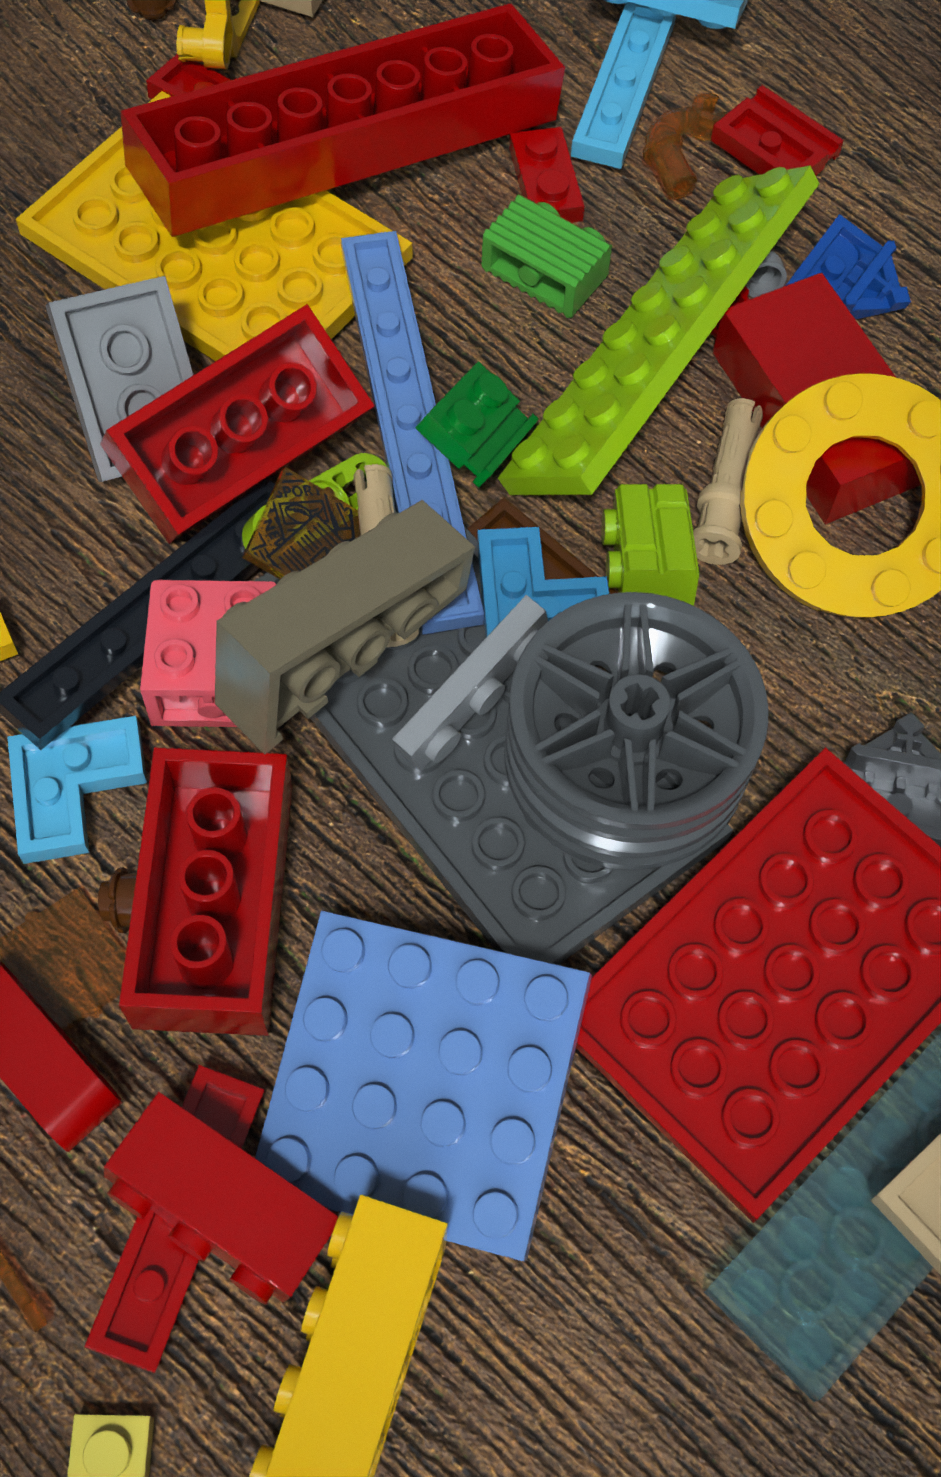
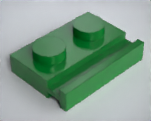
(477, 423)

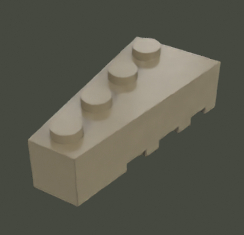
(333, 618)

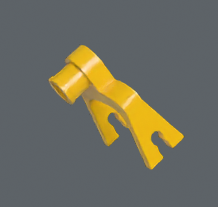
(219, 37)

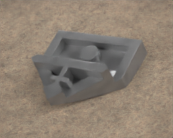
(905, 772)

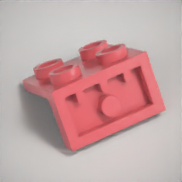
(182, 649)

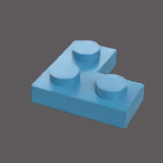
(514, 568)

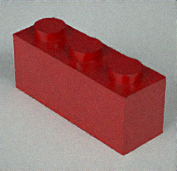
(218, 1200)

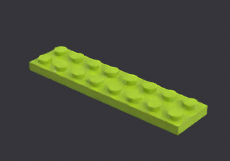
(657, 335)

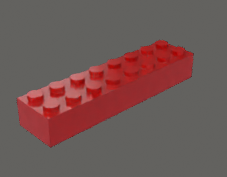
(339, 117)

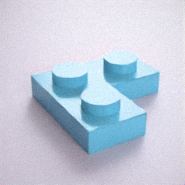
(52, 783)

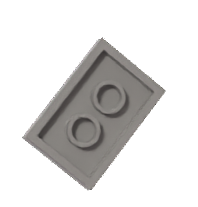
(118, 355)

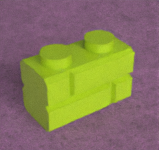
(651, 541)

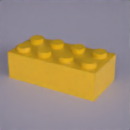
(359, 1344)

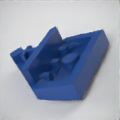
(856, 269)

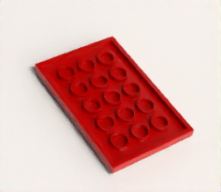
(777, 984)

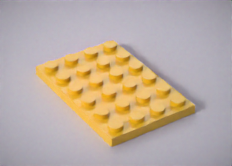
(222, 277)

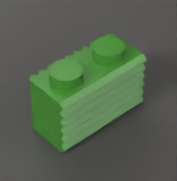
(546, 255)

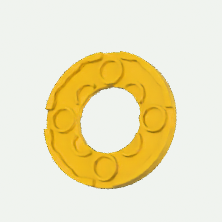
(775, 496)

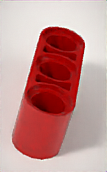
(49, 1069)

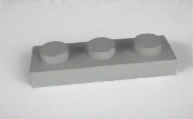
(470, 689)

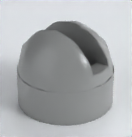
(768, 276)

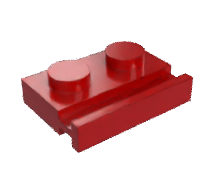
(774, 134)

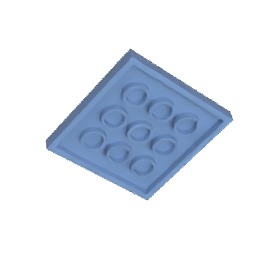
(425, 1079)

